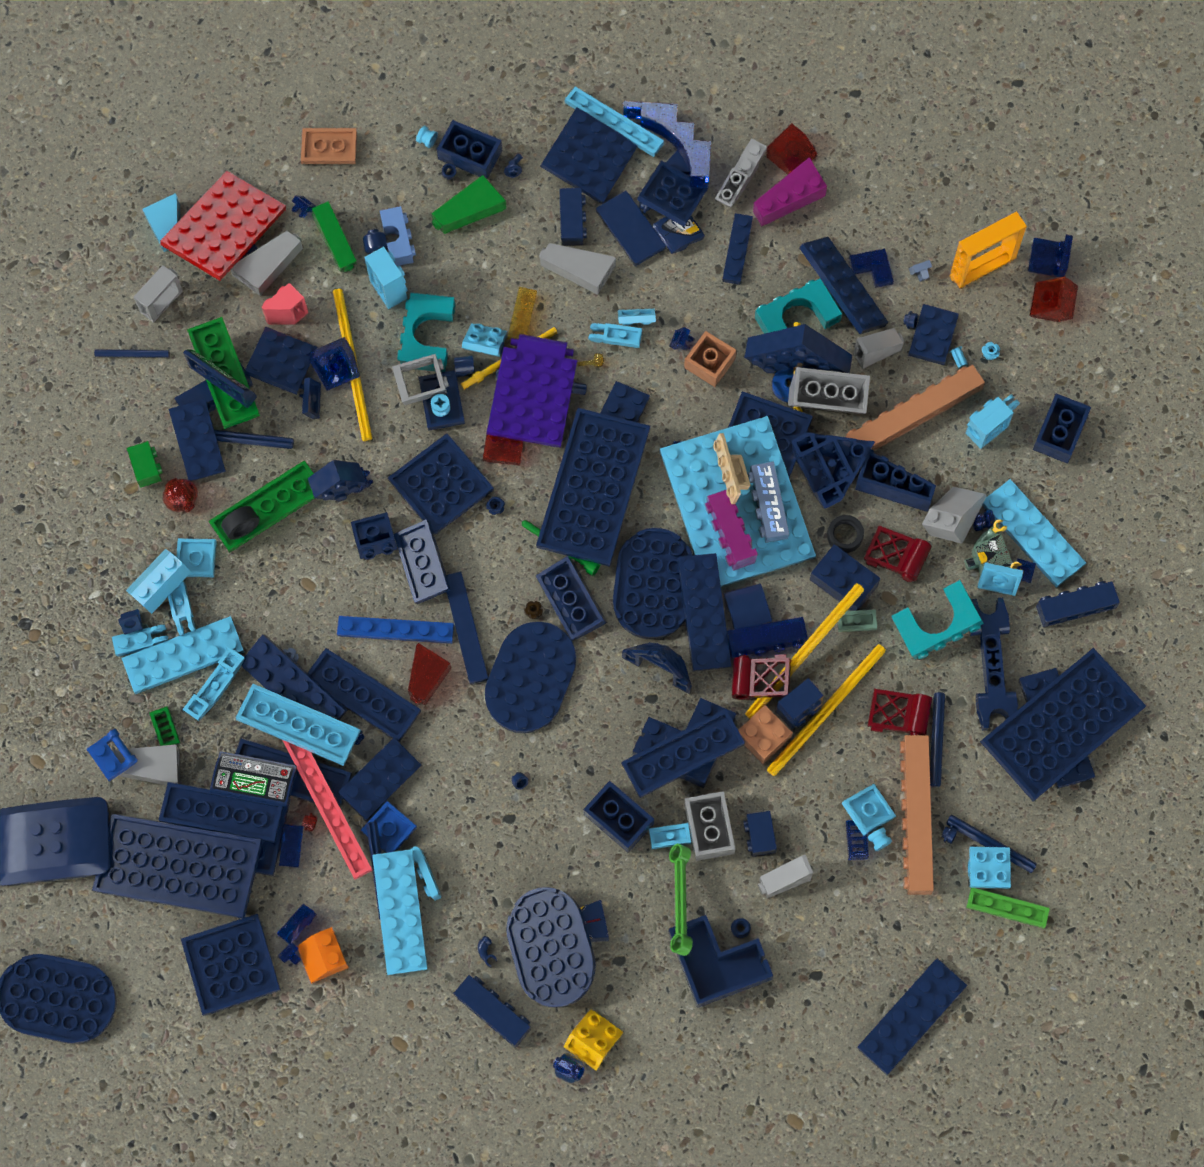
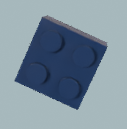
(336, 480)
(800, 704)

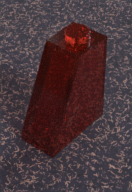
(426, 674)

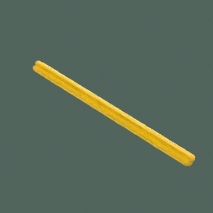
(355, 383)
(811, 643)
(826, 710)

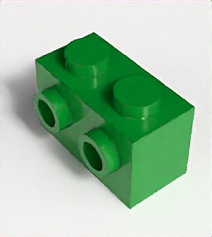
(144, 464)

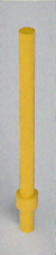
(478, 377)

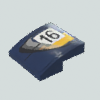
(676, 236)

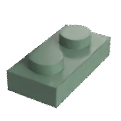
(858, 621)

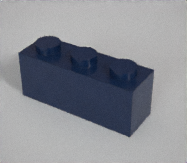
(572, 216)

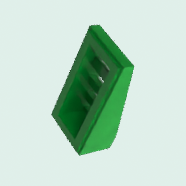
(165, 710)

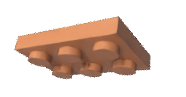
(329, 146)

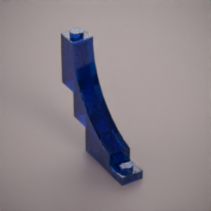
(663, 120)

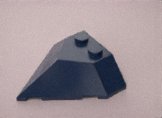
(829, 463)
(662, 657)

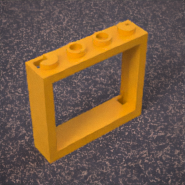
(1008, 230)

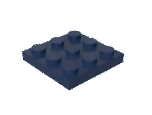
(670, 194)
(280, 360)

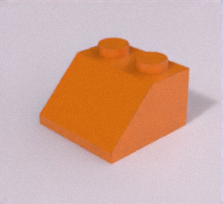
(322, 955)

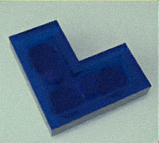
(873, 262)

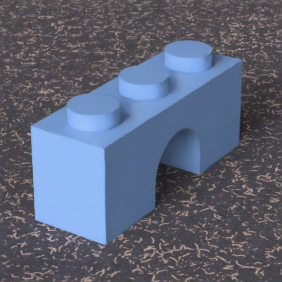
(394, 223)

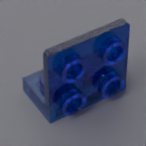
(1050, 256)

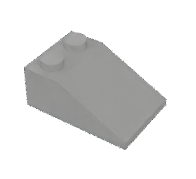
(953, 514)

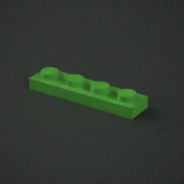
(1008, 907)

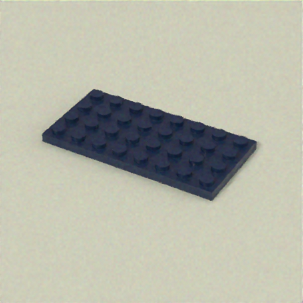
(593, 487)
(1063, 724)
(180, 866)

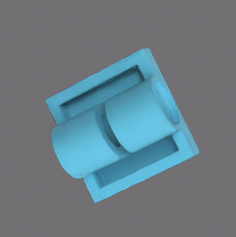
(484, 339)
(989, 867)

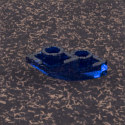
(291, 845)

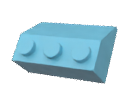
(158, 581)

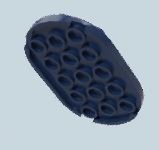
(649, 584)
(530, 677)
(551, 947)
(56, 999)

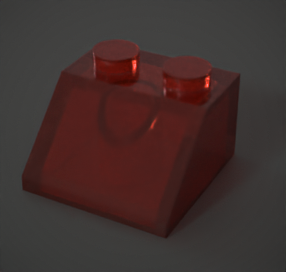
(790, 149)
(1054, 299)

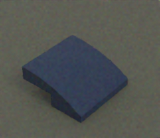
(748, 606)

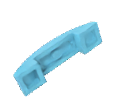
(215, 685)

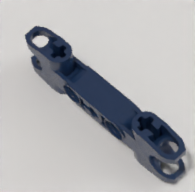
(995, 697)

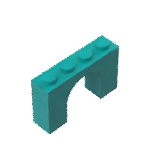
(812, 295)
(420, 309)
(964, 620)

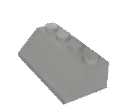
(829, 391)

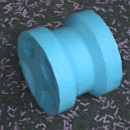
(426, 136)
(441, 409)
(879, 839)

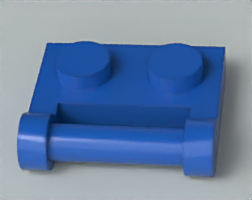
(106, 758)

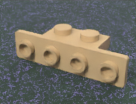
(733, 469)

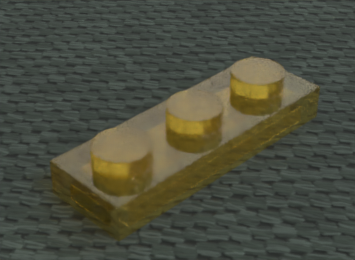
(522, 313)

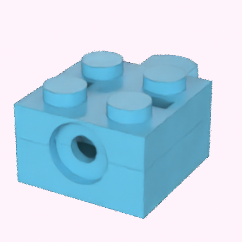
(991, 420)

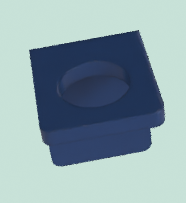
(130, 621)

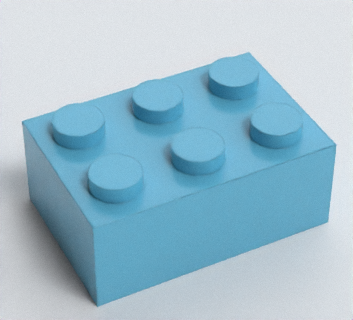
(386, 277)

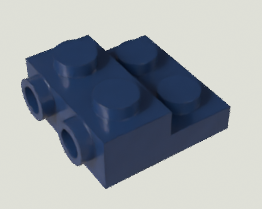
(374, 536)

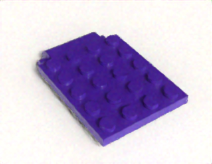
(533, 391)

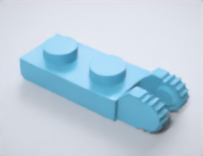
(616, 335)
(181, 608)
(138, 640)
(425, 872)

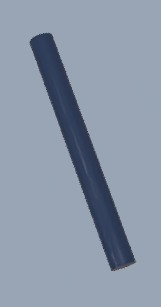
(131, 353)

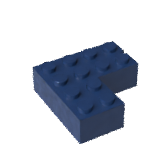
(796, 347)
(656, 732)
(717, 973)

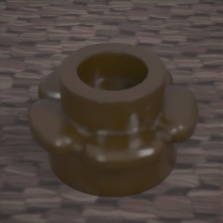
(533, 614)

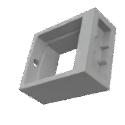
(158, 293)
(411, 365)

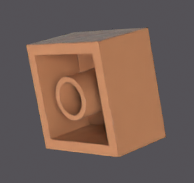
(710, 359)
(764, 734)

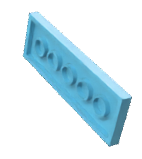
(1034, 533)
(181, 655)
(298, 724)
(399, 912)

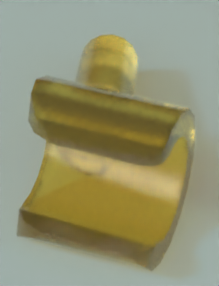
(597, 361)

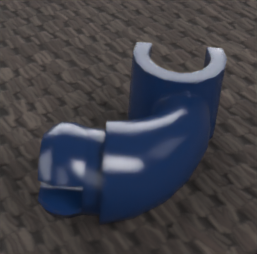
(482, 950)

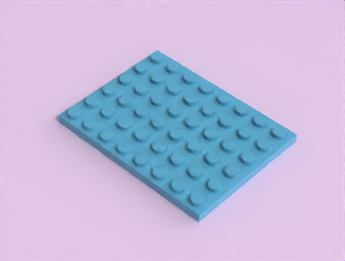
(696, 474)

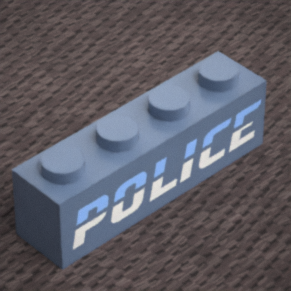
(769, 502)

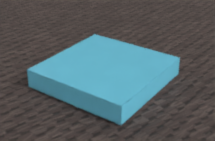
(198, 556)
(1000, 579)
(868, 809)

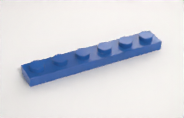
(395, 629)

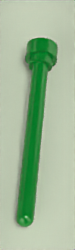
(590, 567)

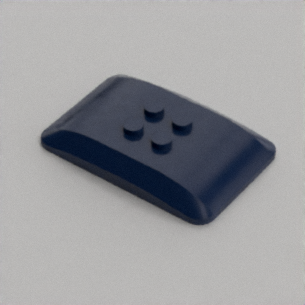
(54, 841)

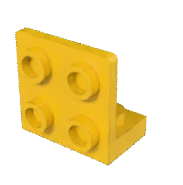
(592, 1039)

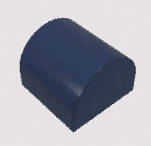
(464, 366)

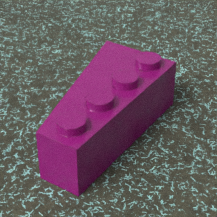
(793, 192)
(731, 531)

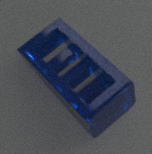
(856, 855)

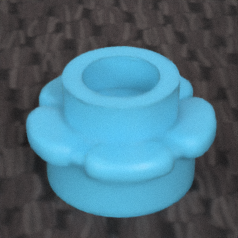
(990, 355)

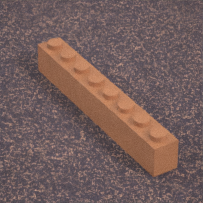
(920, 408)
(917, 815)

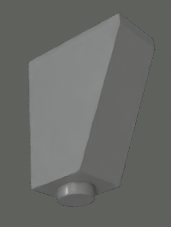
(877, 347)
(786, 877)

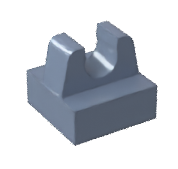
(921, 270)

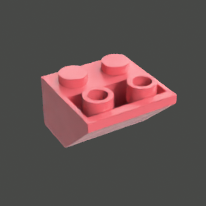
(285, 307)

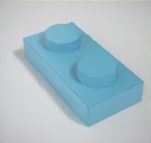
(642, 316)
(669, 836)

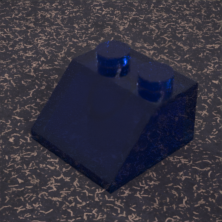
(335, 363)

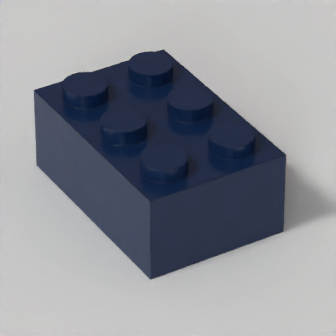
(469, 149)
(1061, 428)
(840, 572)
(618, 816)

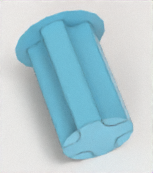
(959, 357)

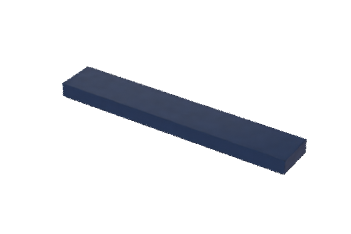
(466, 629)

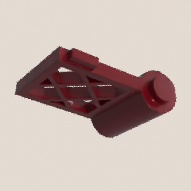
(912, 559)
(745, 680)
(916, 714)

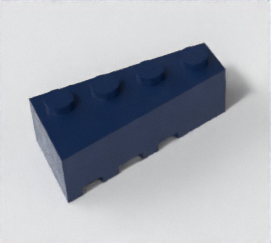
(894, 483)

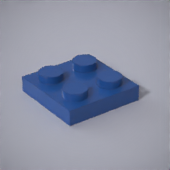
(392, 827)

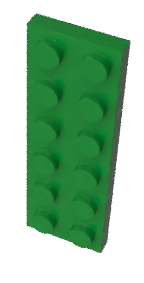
(215, 345)
(270, 503)

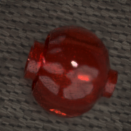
(180, 495)

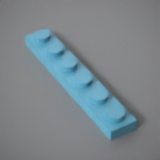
(641, 137)

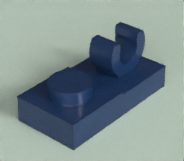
(311, 398)

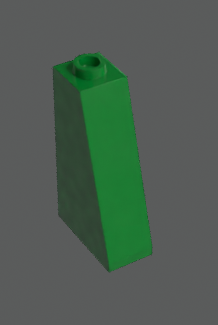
(468, 206)
(334, 237)

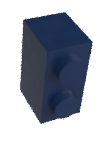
(760, 833)

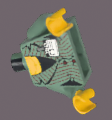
(990, 549)

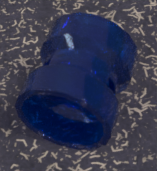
(984, 520)

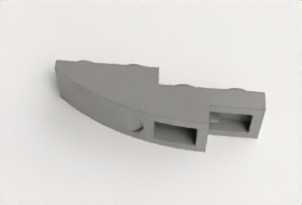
(741, 173)

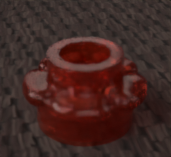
(309, 822)

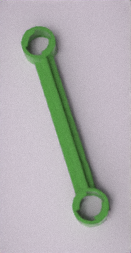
(680, 943)

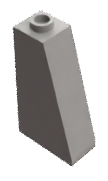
(267, 262)
(579, 266)
(154, 764)

